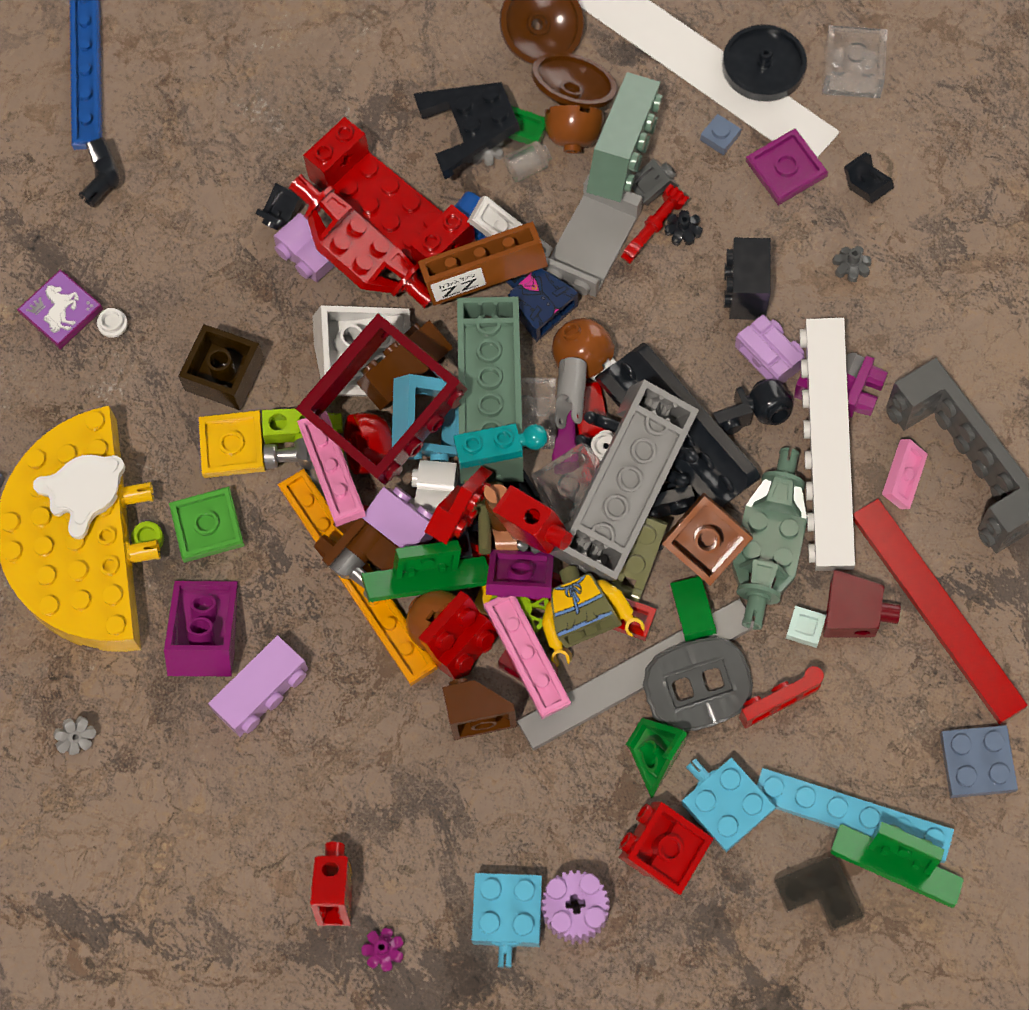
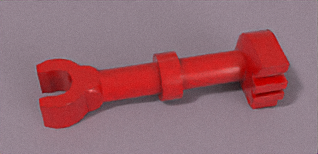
(673, 199)

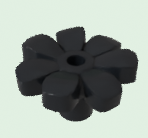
(683, 228)

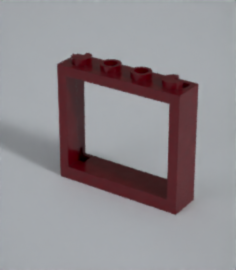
(347, 367)

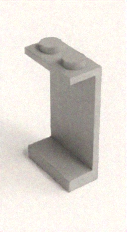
(593, 240)

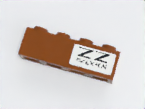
(483, 263)

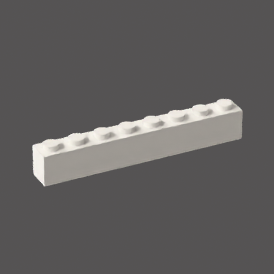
(829, 445)

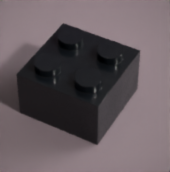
(748, 278)

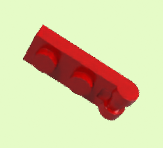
(781, 697)

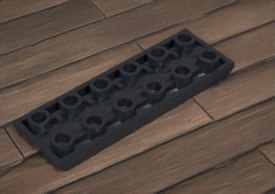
(721, 466)

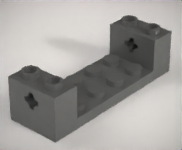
(934, 391)

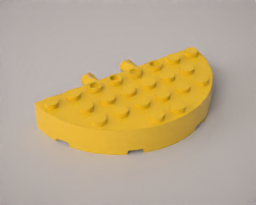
(68, 583)

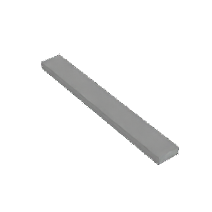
(620, 682)

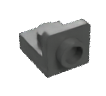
(653, 180)

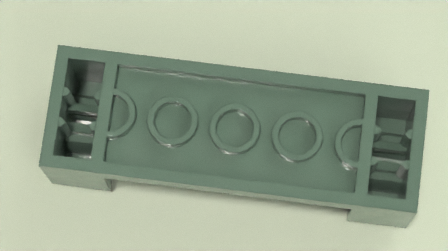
(491, 373)

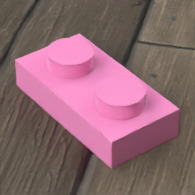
(904, 474)

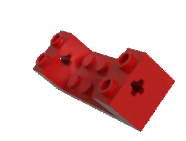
(383, 197)

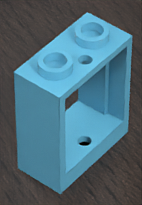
(403, 416)

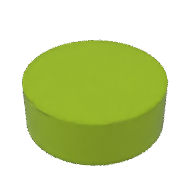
(146, 532)

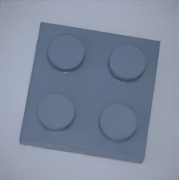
(978, 761)

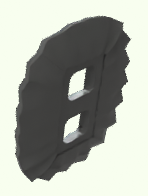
(689, 662)

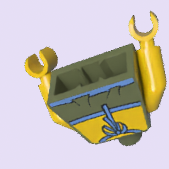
(582, 611)

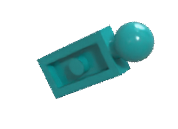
(497, 444)

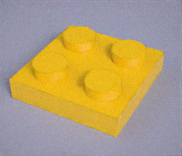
(231, 444)

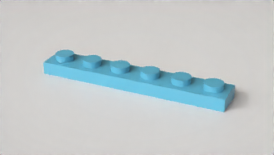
(837, 808)

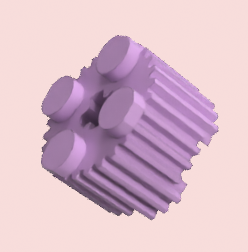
(581, 888)

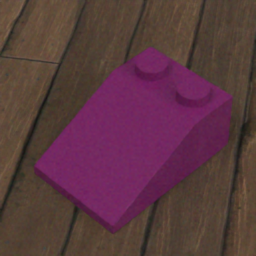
(201, 629)

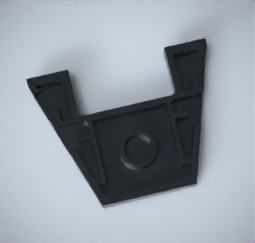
(481, 116)

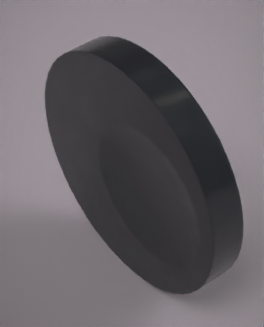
(764, 62)

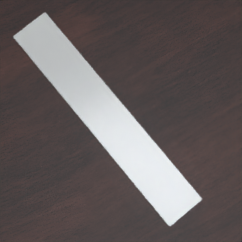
(701, 66)

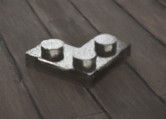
(821, 883)

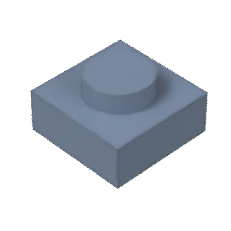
(720, 134)

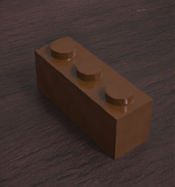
(379, 377)

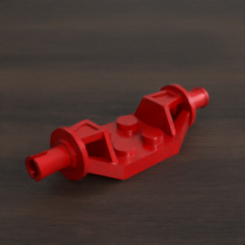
(357, 246)

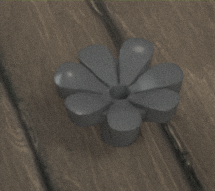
(852, 263)

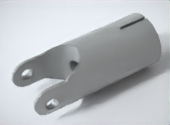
(570, 390)

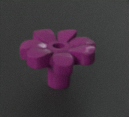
(385, 956)

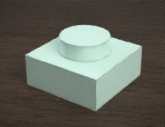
(806, 626)

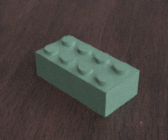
(624, 137)

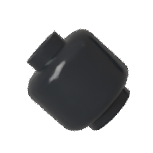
(771, 402)

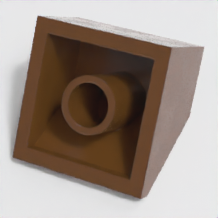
(476, 709)

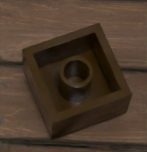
(221, 367)

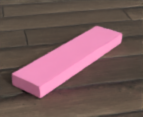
(332, 473)
(527, 655)

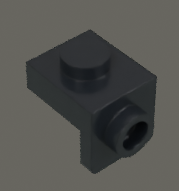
(866, 179)
(280, 207)
(734, 418)

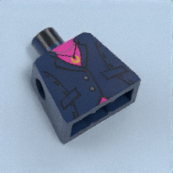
(542, 301)

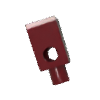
(856, 607)

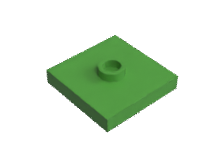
(206, 524)

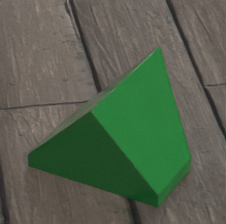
(655, 751)

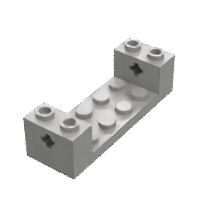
(627, 480)

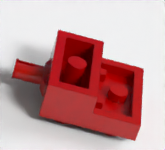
(458, 508)

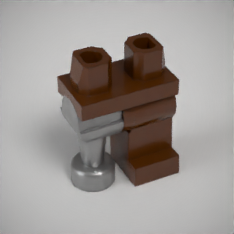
(355, 549)

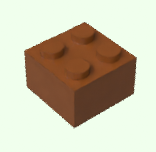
(706, 539)

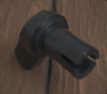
(105, 172)

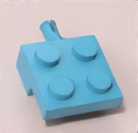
(726, 802)
(507, 912)

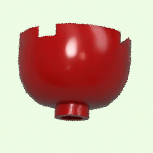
(370, 436)

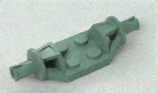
(777, 524)

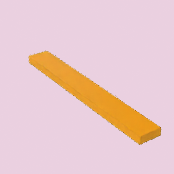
(381, 615)

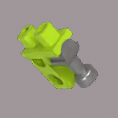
(282, 427)

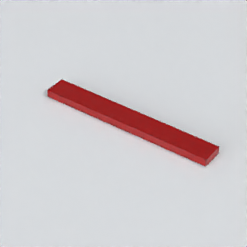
(939, 612)

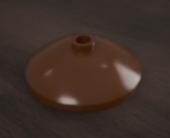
(559, 28)
(573, 80)

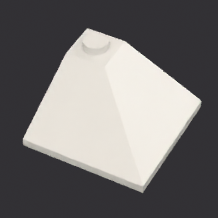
(340, 325)

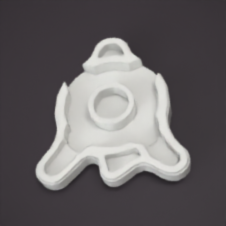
(83, 489)

